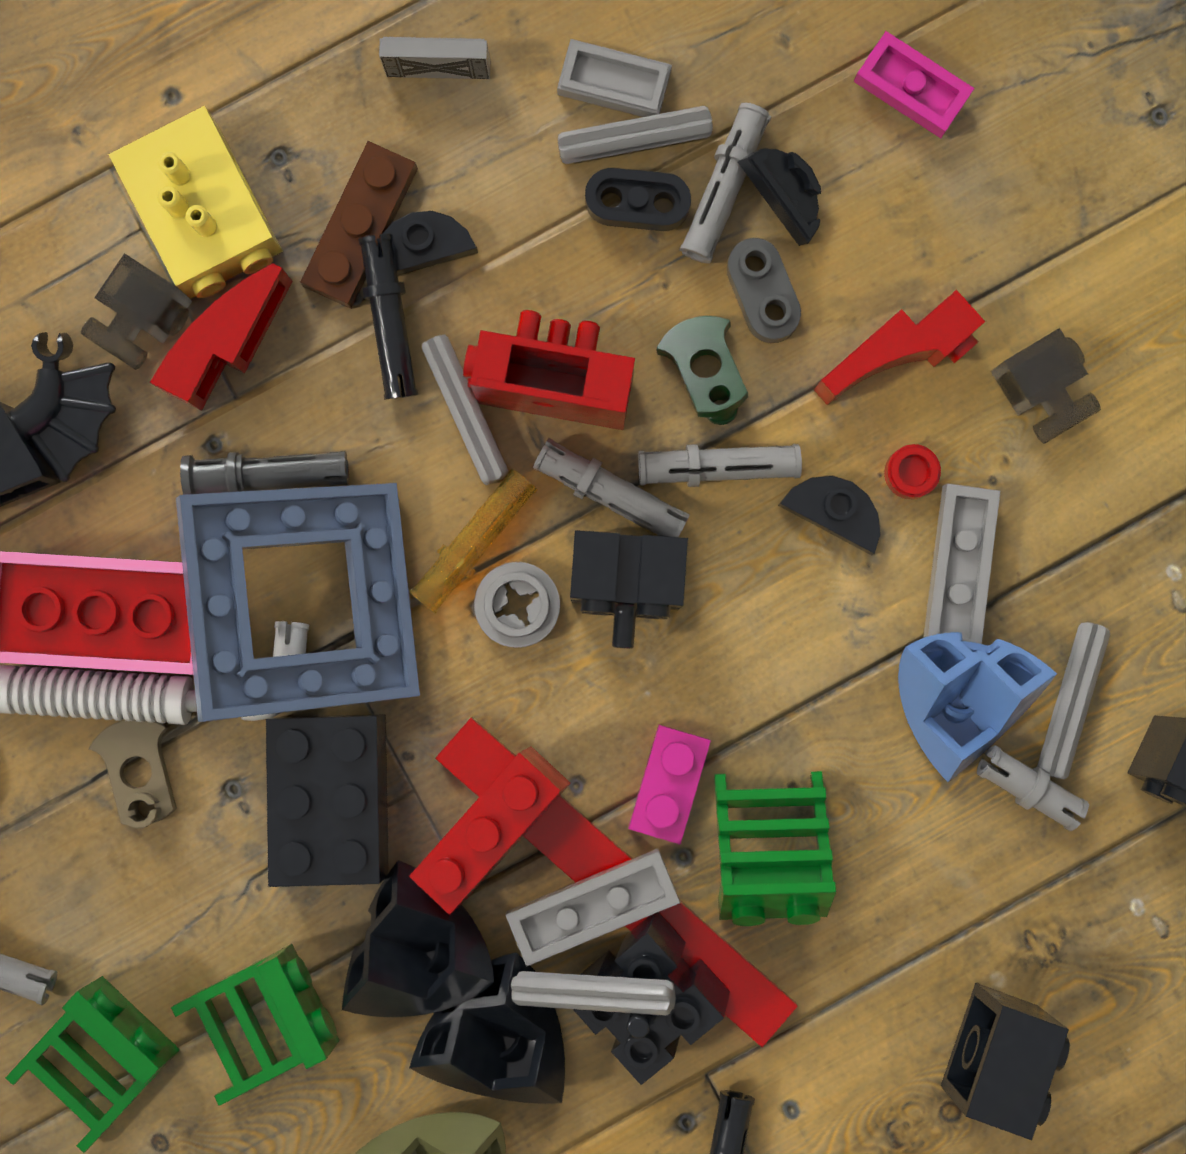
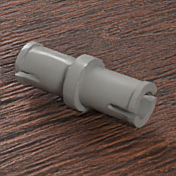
(1032, 788)

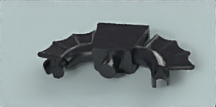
(54, 424)

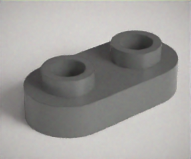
(763, 288)

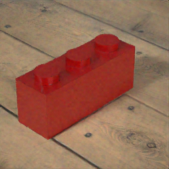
(489, 829)

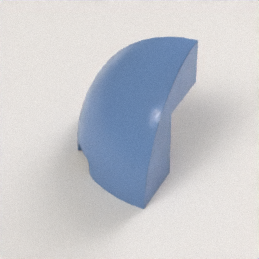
(965, 695)

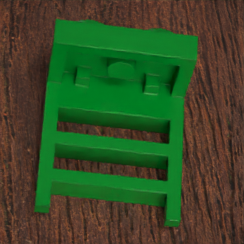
(774, 882)
(294, 1006)
(121, 1033)

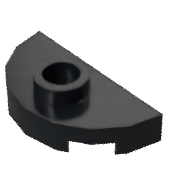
(788, 188)
(428, 240)
(836, 508)

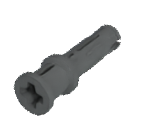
(256, 474)

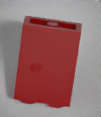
(550, 375)

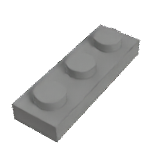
(962, 561)
(592, 907)

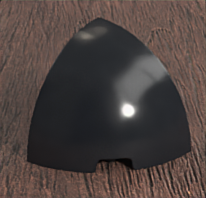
(415, 954)
(495, 1044)

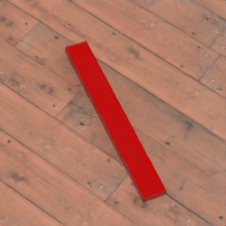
(585, 850)

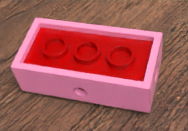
(93, 613)

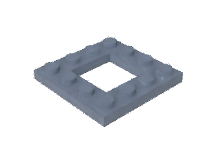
(212, 542)

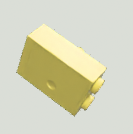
(196, 204)

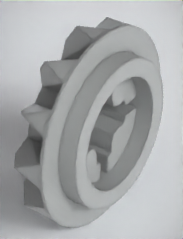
(492, 597)

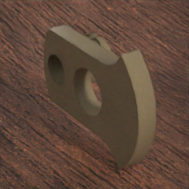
(120, 744)

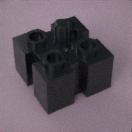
(628, 578)
(650, 1041)

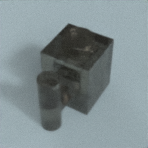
(140, 303)
(1041, 376)

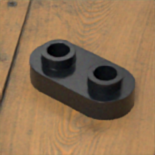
(637, 194)

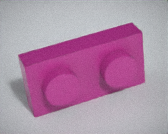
(913, 84)
(669, 784)

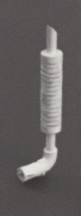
(119, 694)

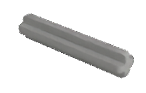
(635, 134)
(465, 409)
(1074, 699)
(593, 993)

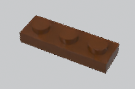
(363, 210)

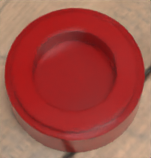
(912, 471)

